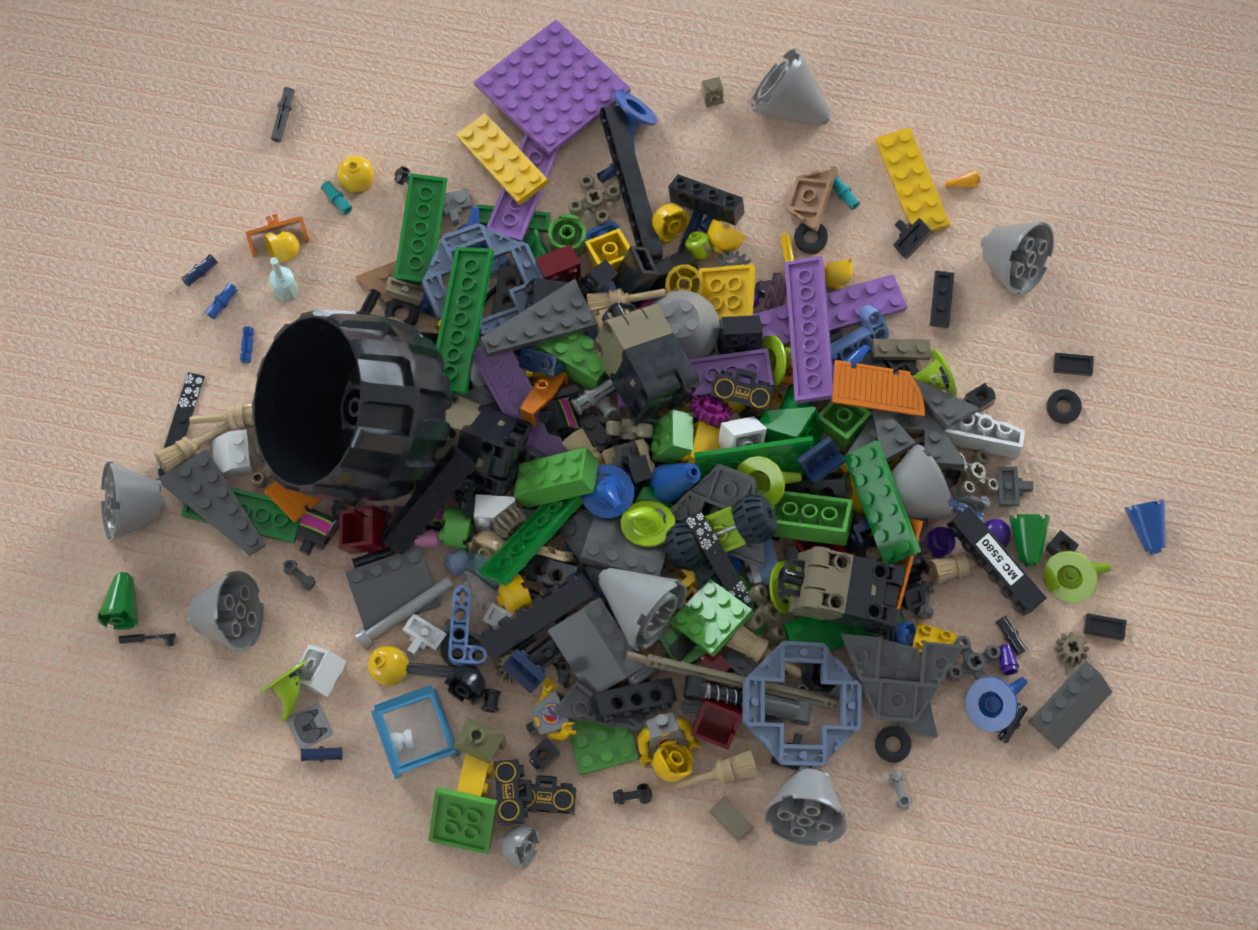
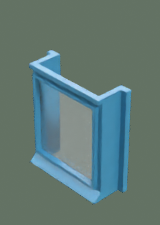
(414, 730)

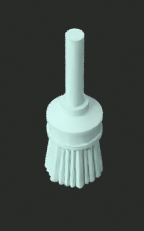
(282, 282)

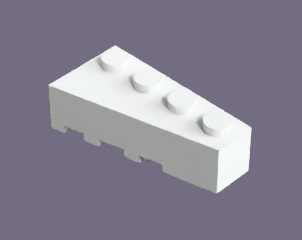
(986, 434)

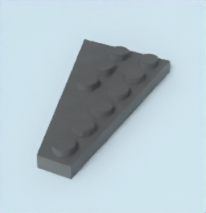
(549, 319)
(207, 493)

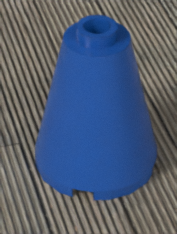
(673, 480)
(1149, 524)

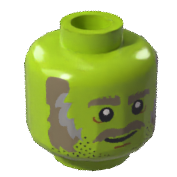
(699, 245)

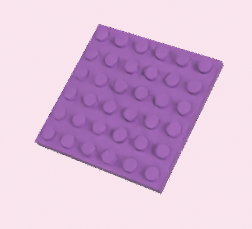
(551, 87)

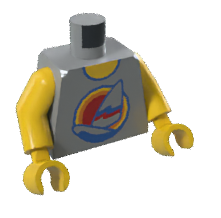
(547, 724)
(664, 729)

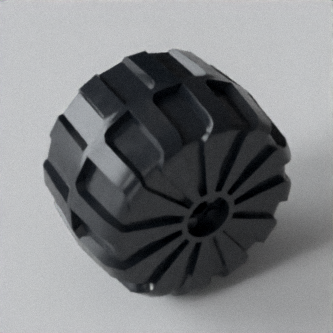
(350, 406)

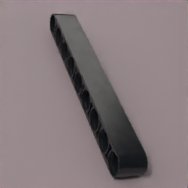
(630, 180)

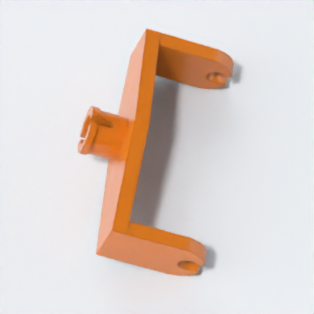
(275, 225)
(540, 395)

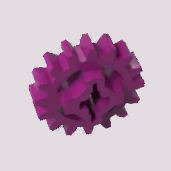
(710, 410)

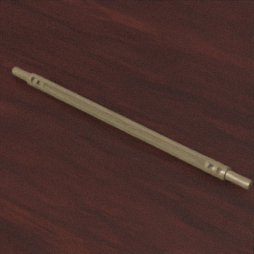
(732, 679)

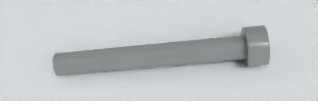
(367, 636)

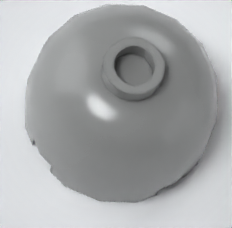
(519, 846)

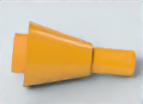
(968, 179)

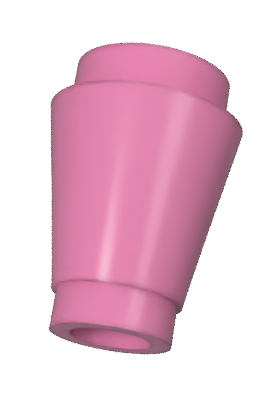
(428, 539)

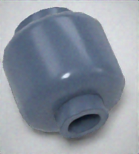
(457, 561)

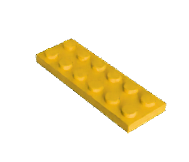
(502, 159)
(911, 179)

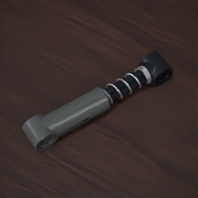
(795, 711)

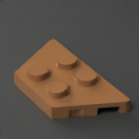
(811, 196)
(377, 279)

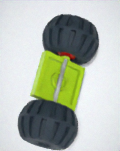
(749, 521)

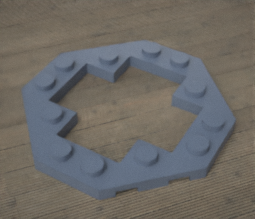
(502, 245)
(772, 734)

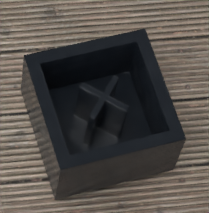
(739, 334)

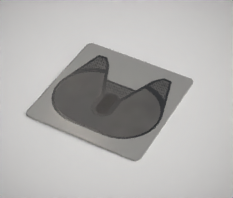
(309, 726)

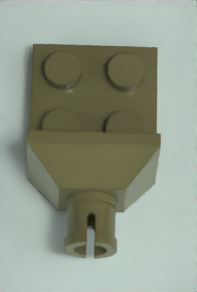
(479, 740)

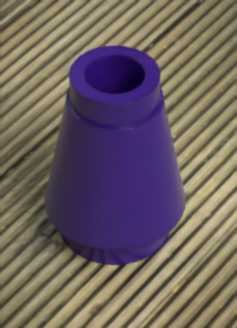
(1007, 661)

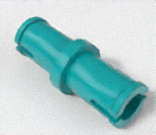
(844, 192)
(336, 197)

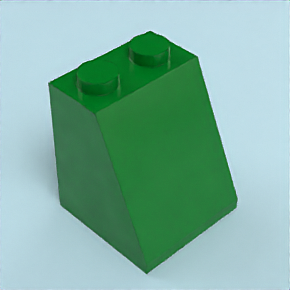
(792, 424)

